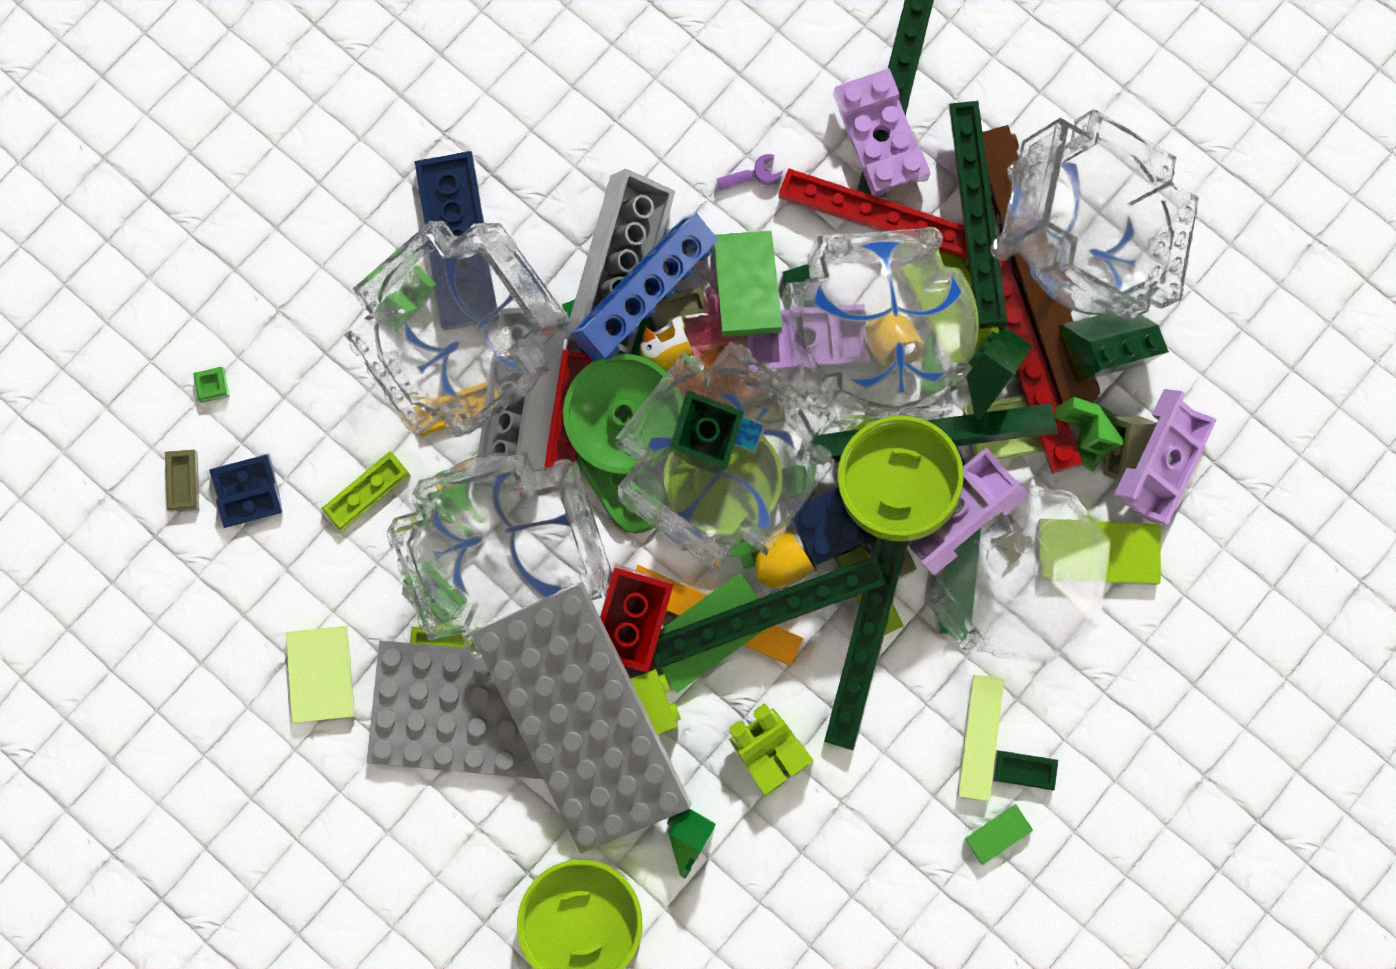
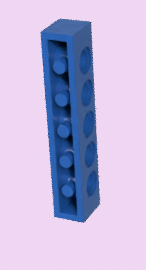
(592, 332)

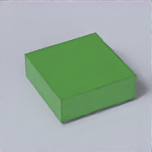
(211, 384)

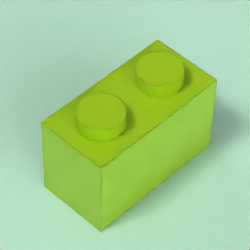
(651, 691)

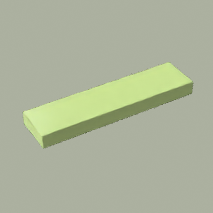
(981, 737)

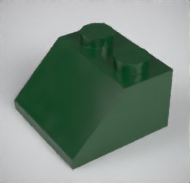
(706, 432)

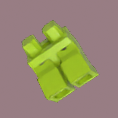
(761, 740)

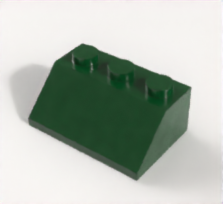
(1111, 344)
(994, 367)

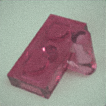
(706, 327)

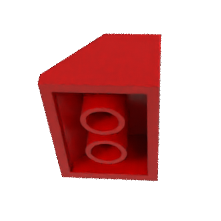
(635, 614)

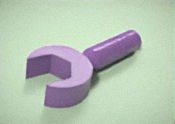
(747, 175)

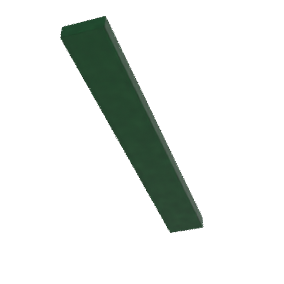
(905, 59)
(977, 213)
(968, 430)
(768, 611)
(865, 648)

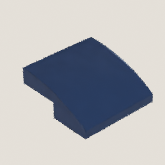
(246, 490)

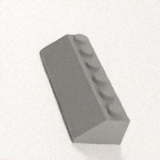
(625, 232)
(528, 422)

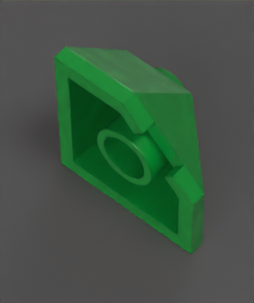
(688, 837)

